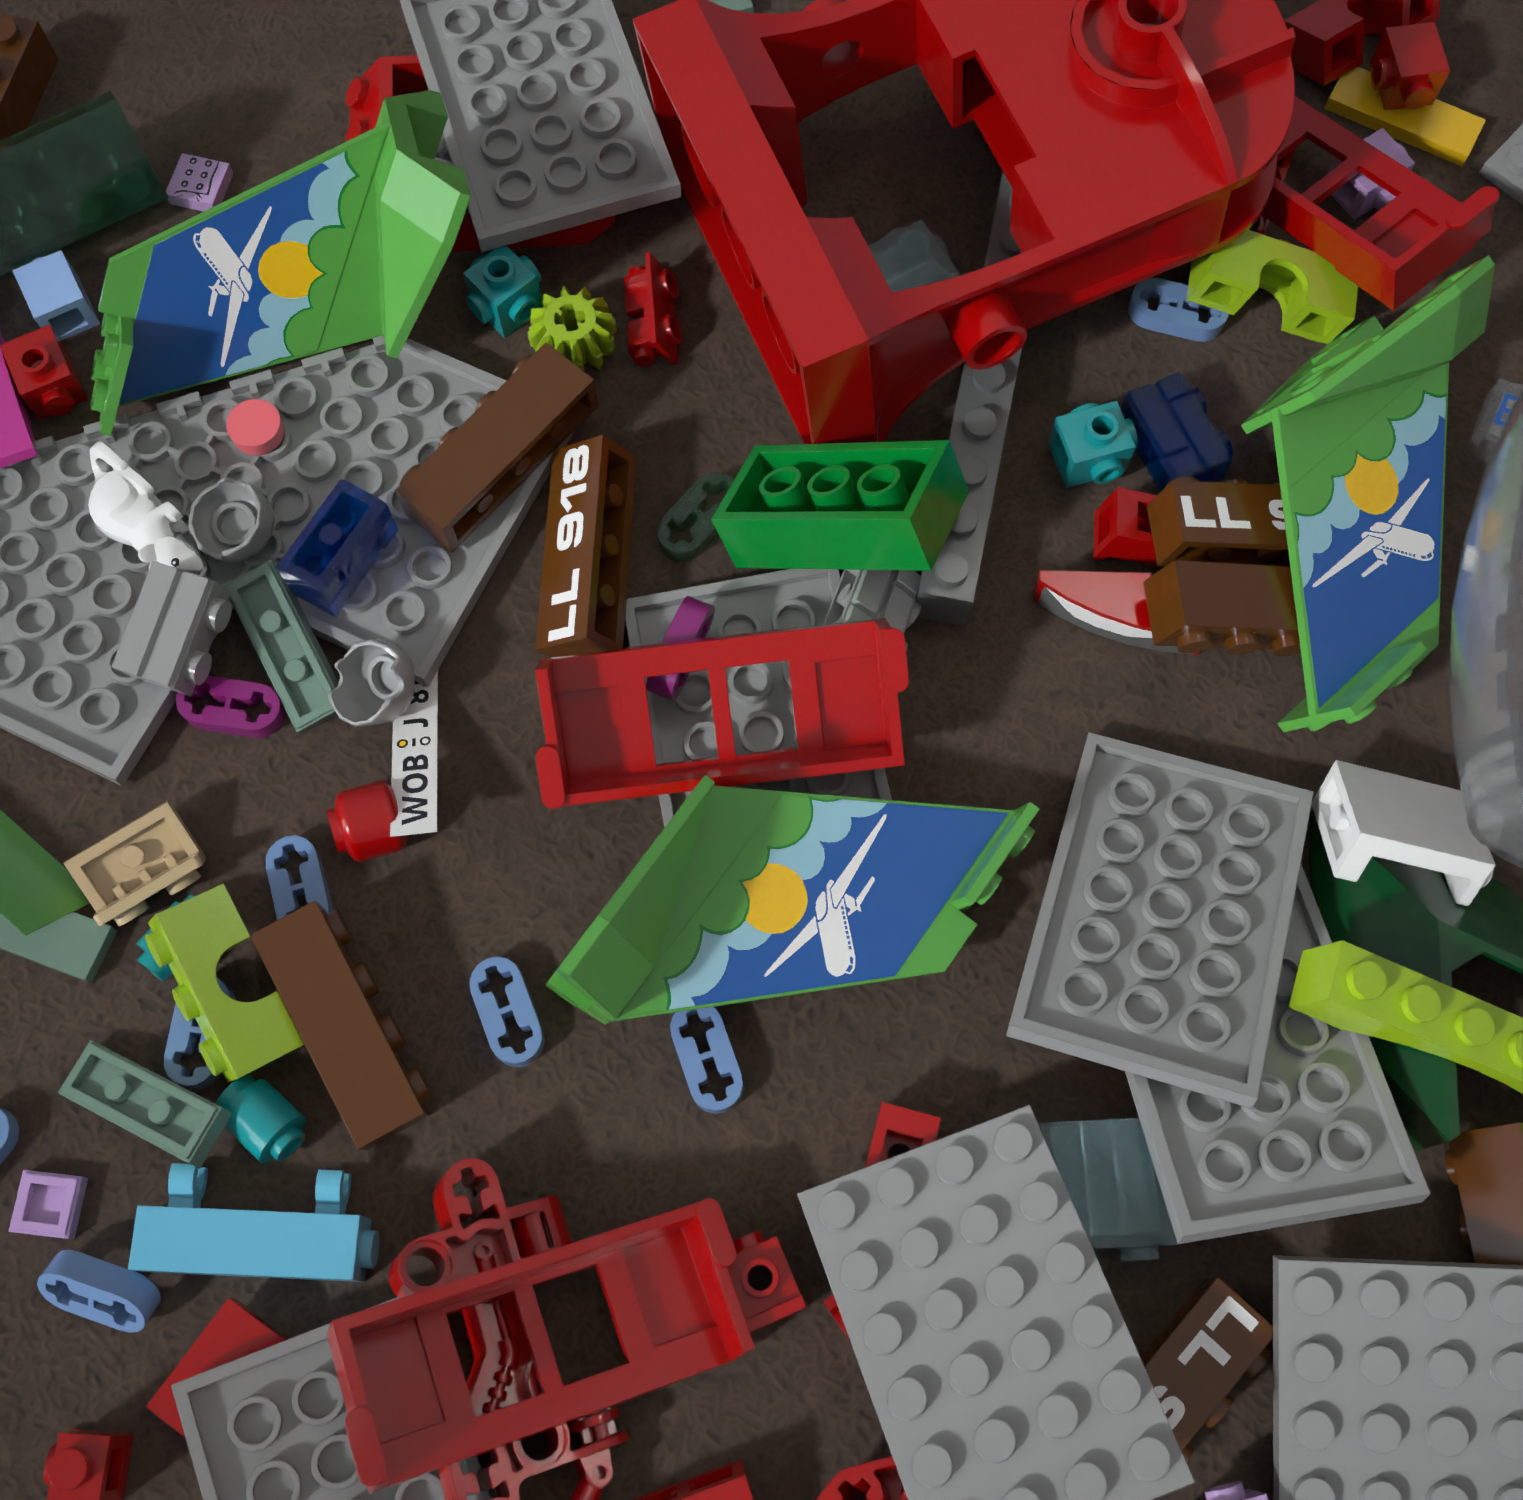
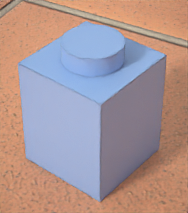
(56, 295)

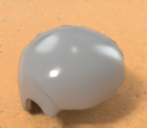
(231, 520)
(373, 683)

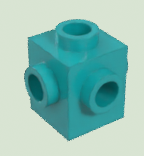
(503, 289)
(1092, 444)

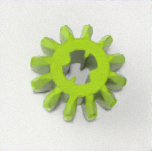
(589, 319)

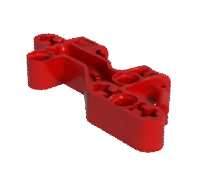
(502, 1359)

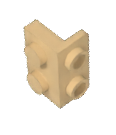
(136, 864)

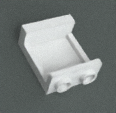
(1402, 821)

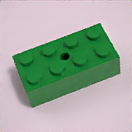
(842, 506)

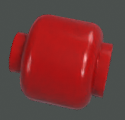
(363, 821)

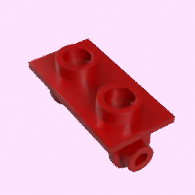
(651, 293)

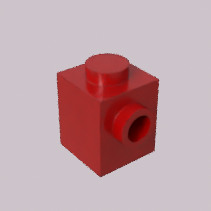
(1409, 66)
(44, 372)

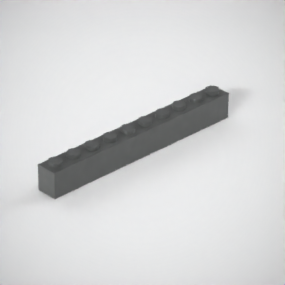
(978, 443)

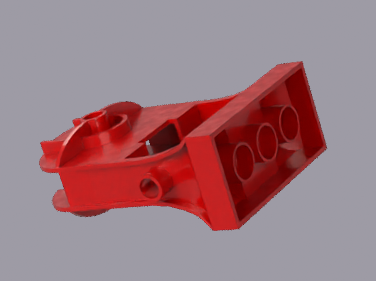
(1116, 121)

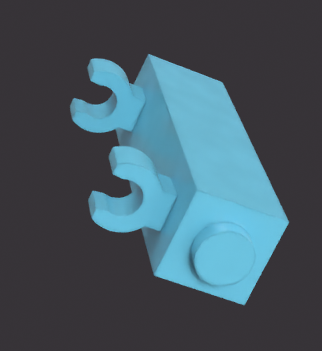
(252, 1241)

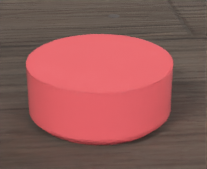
(255, 427)

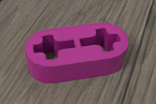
(690, 622)
(229, 718)

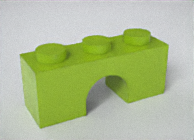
(1311, 293)
(236, 1032)

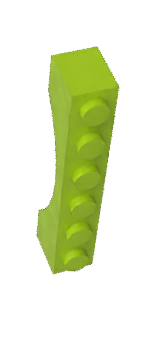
(1402, 1006)

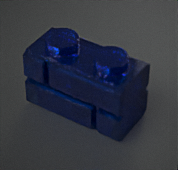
(1176, 432)
(337, 547)

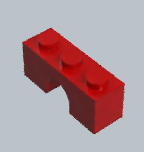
(1334, 30)

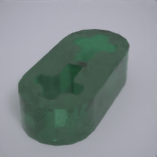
(690, 509)

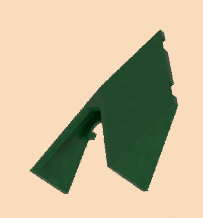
(1414, 922)

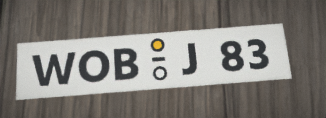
(416, 763)

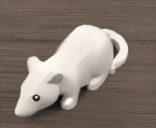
(131, 514)

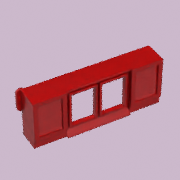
(1398, 245)
(601, 728)
(666, 1300)

